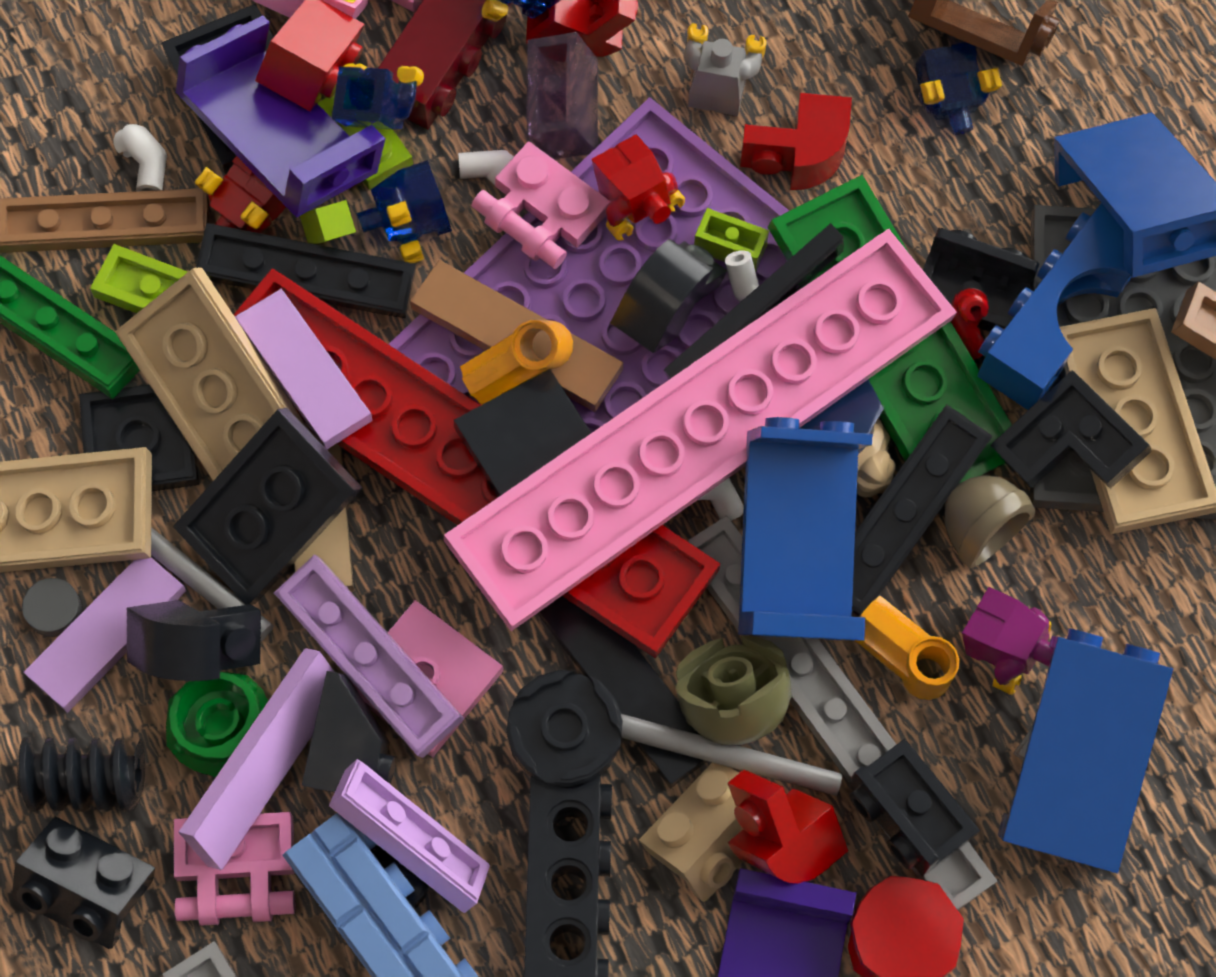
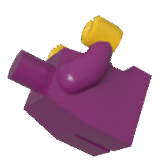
(1008, 637)

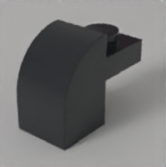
(666, 293)
(192, 645)

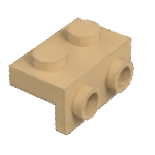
(696, 831)

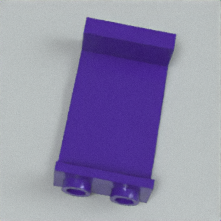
(290, 149)
(784, 928)

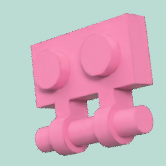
(550, 194)
(255, 857)

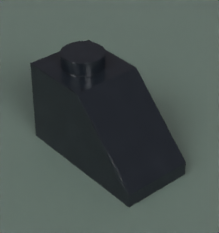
(343, 734)

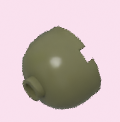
(734, 690)

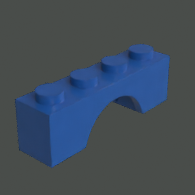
(1032, 349)

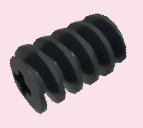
(80, 776)

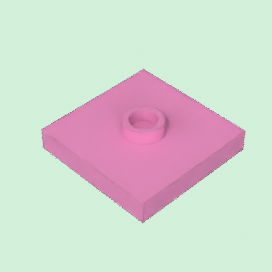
(446, 658)

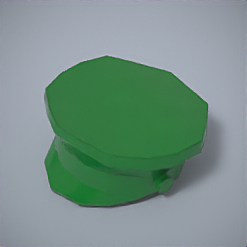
(205, 719)

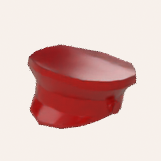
(905, 930)

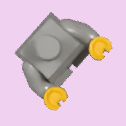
(720, 70)

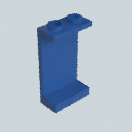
(1147, 187)
(800, 531)
(1087, 751)

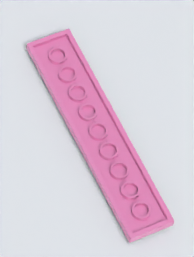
(695, 428)

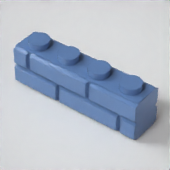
(371, 904)

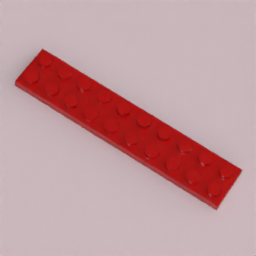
(415, 445)

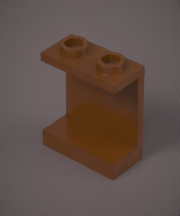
(987, 32)

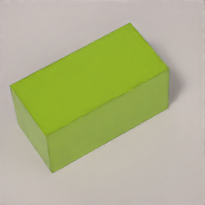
(327, 222)
(725, 234)

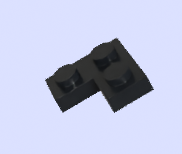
(1068, 421)

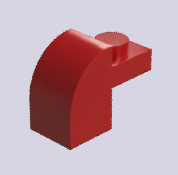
(596, 21)
(808, 151)
(784, 832)

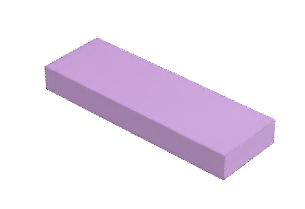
(304, 369)
(99, 633)
(410, 835)

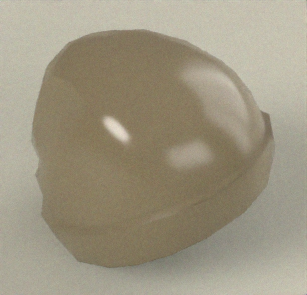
(984, 517)

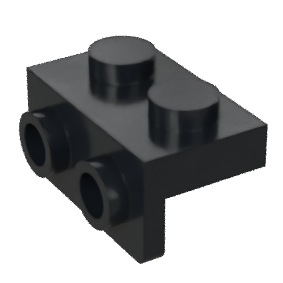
(963, 262)
(911, 808)
(80, 881)

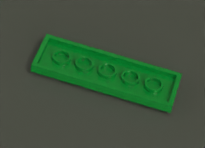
(927, 375)

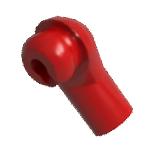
(970, 308)

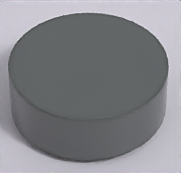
(51, 606)

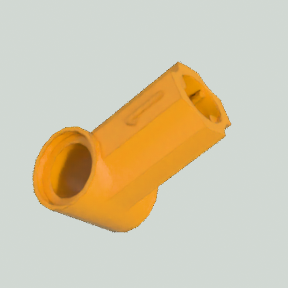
(514, 360)
(902, 643)

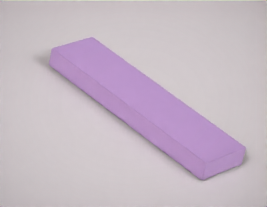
(369, 656)
(258, 763)

